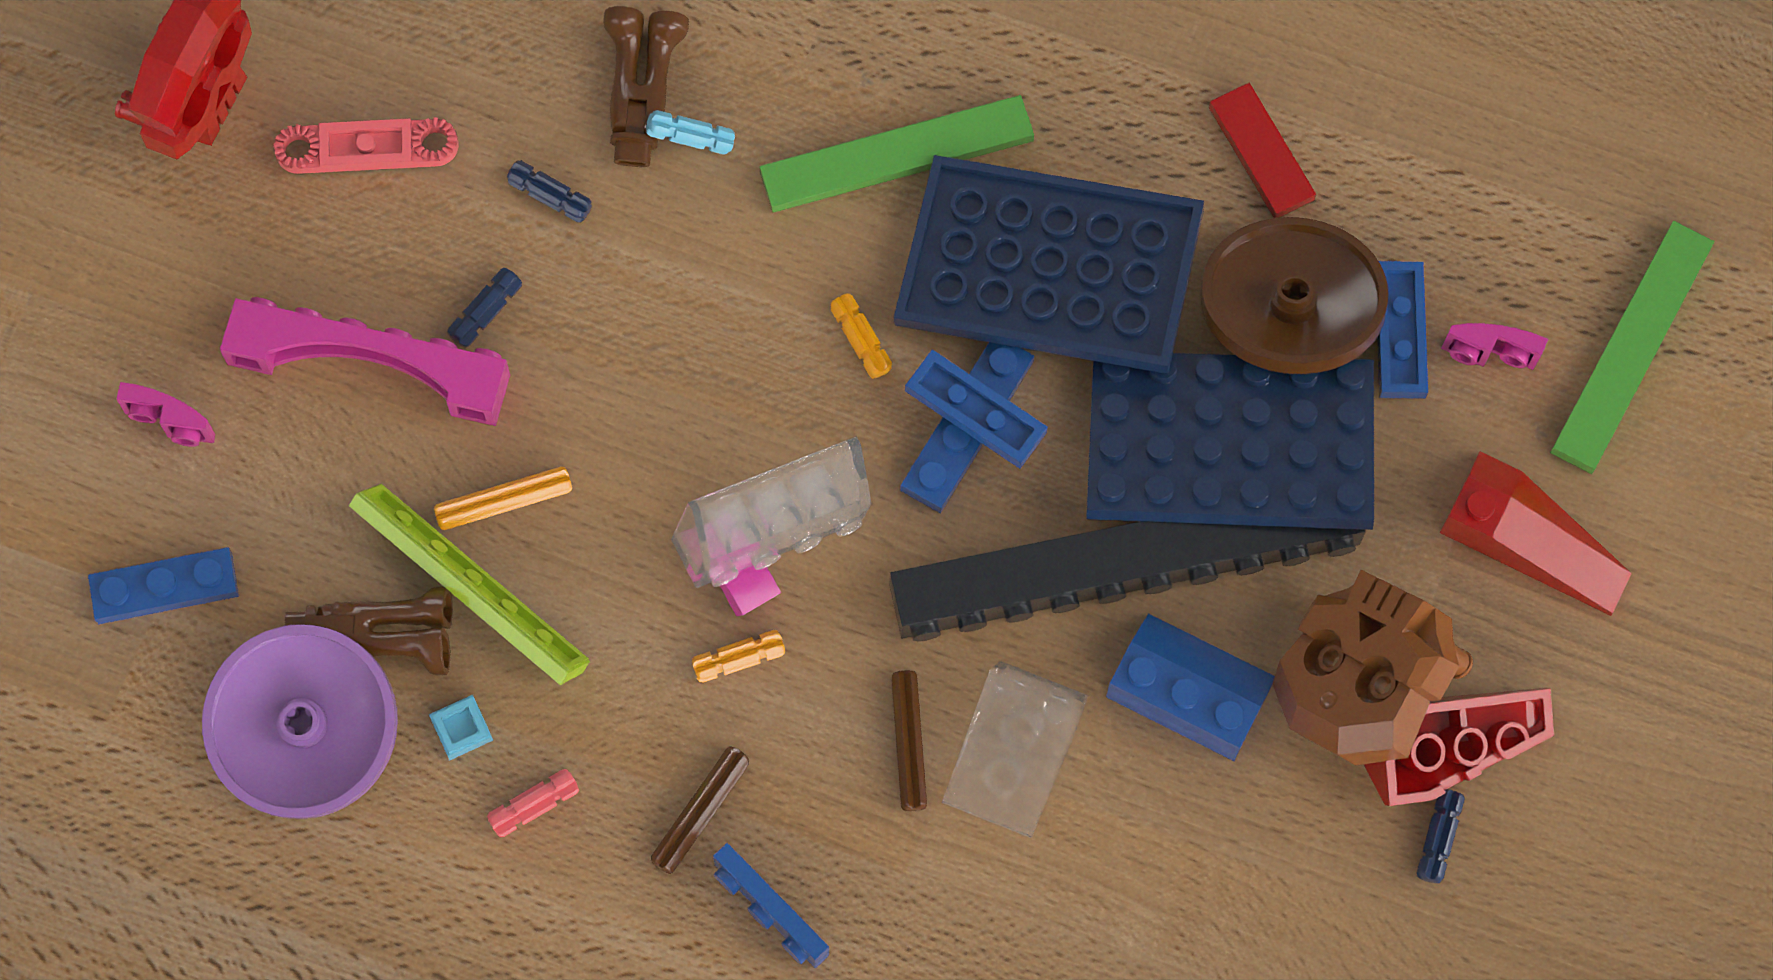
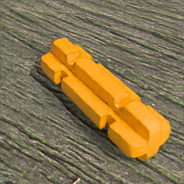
(861, 336)
(738, 656)

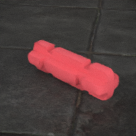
(533, 803)

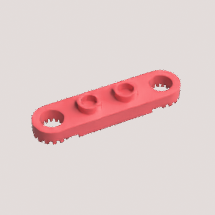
(366, 145)

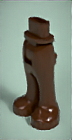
(634, 102)
(359, 618)

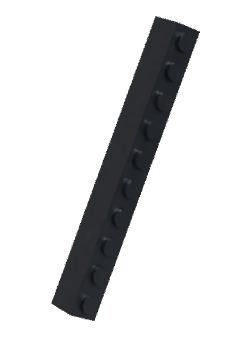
(1092, 567)

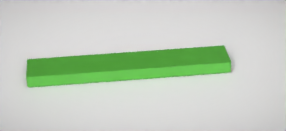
(895, 153)
(1632, 347)

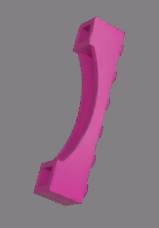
(269, 336)

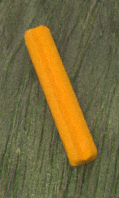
(502, 498)

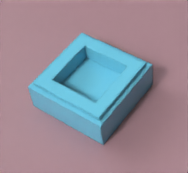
(461, 727)

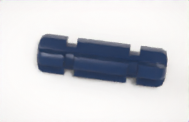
(549, 191)
(484, 307)
(1440, 836)

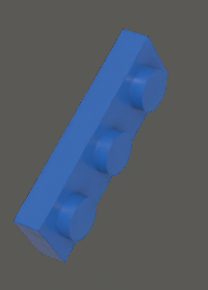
(1403, 334)
(976, 409)
(163, 585)
(769, 907)

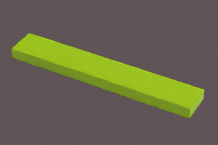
(470, 583)

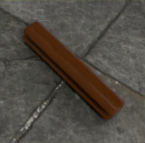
(909, 741)
(700, 810)

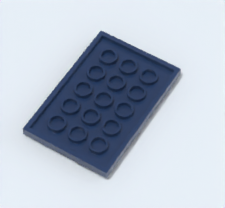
(1050, 264)
(1232, 444)

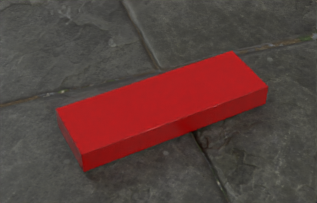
(1262, 150)

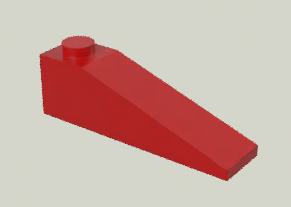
(1525, 529)
(1461, 740)

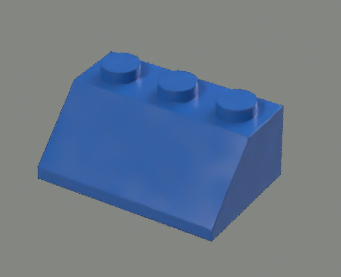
(1190, 686)

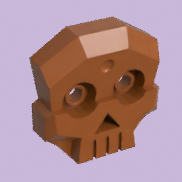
(1379, 641)

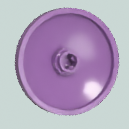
(299, 721)

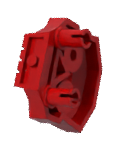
(189, 75)

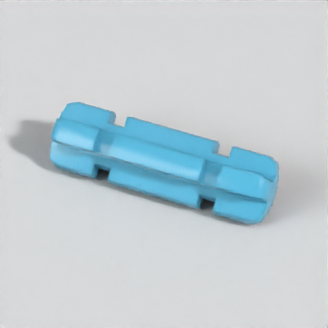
(690, 132)

